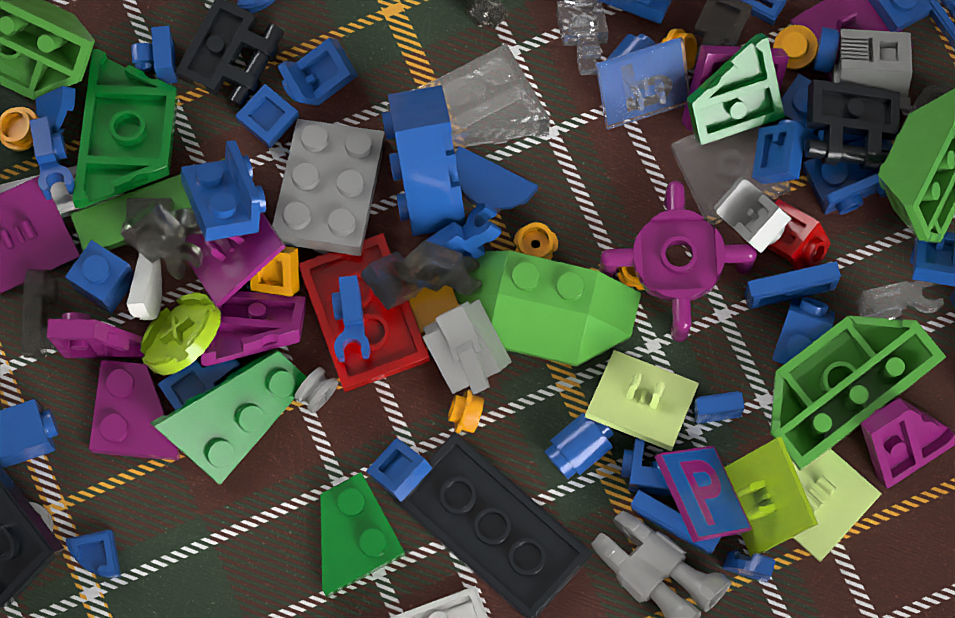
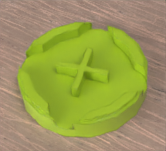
(181, 334)

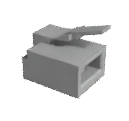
(875, 61)
(466, 347)

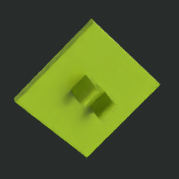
(770, 496)

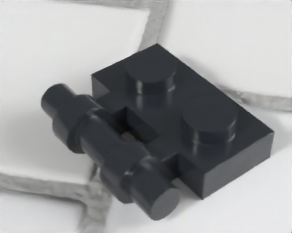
(217, 47)
(851, 111)

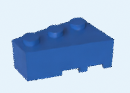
(424, 159)

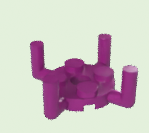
(673, 282)

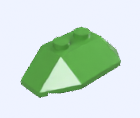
(41, 47)
(922, 170)
(552, 306)
(844, 380)

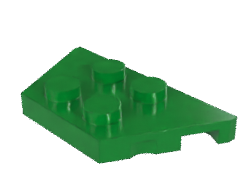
(123, 132)

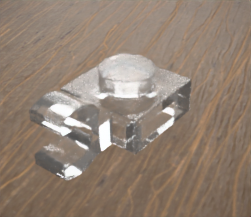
(583, 26)
(892, 299)

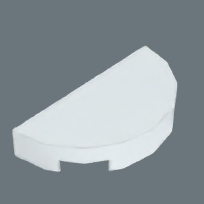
(146, 289)

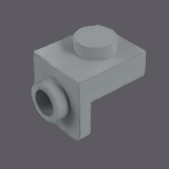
(752, 214)

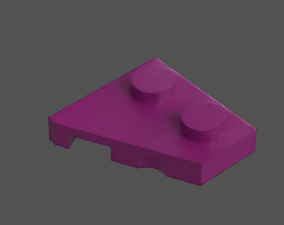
(124, 411)

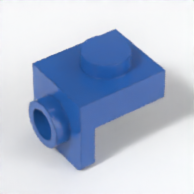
(318, 73)
(803, 325)

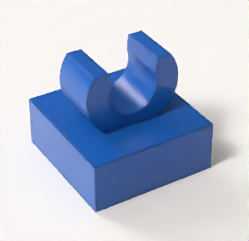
(158, 55)

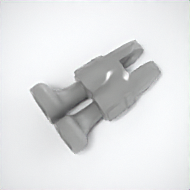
(651, 563)

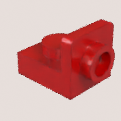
(803, 239)

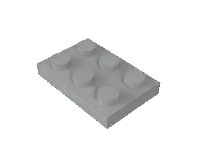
(328, 186)

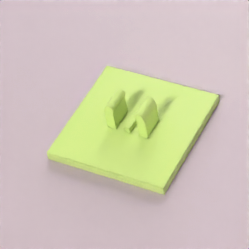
(642, 400)
(837, 500)

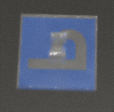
(643, 83)

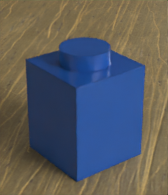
(101, 276)
(26, 433)

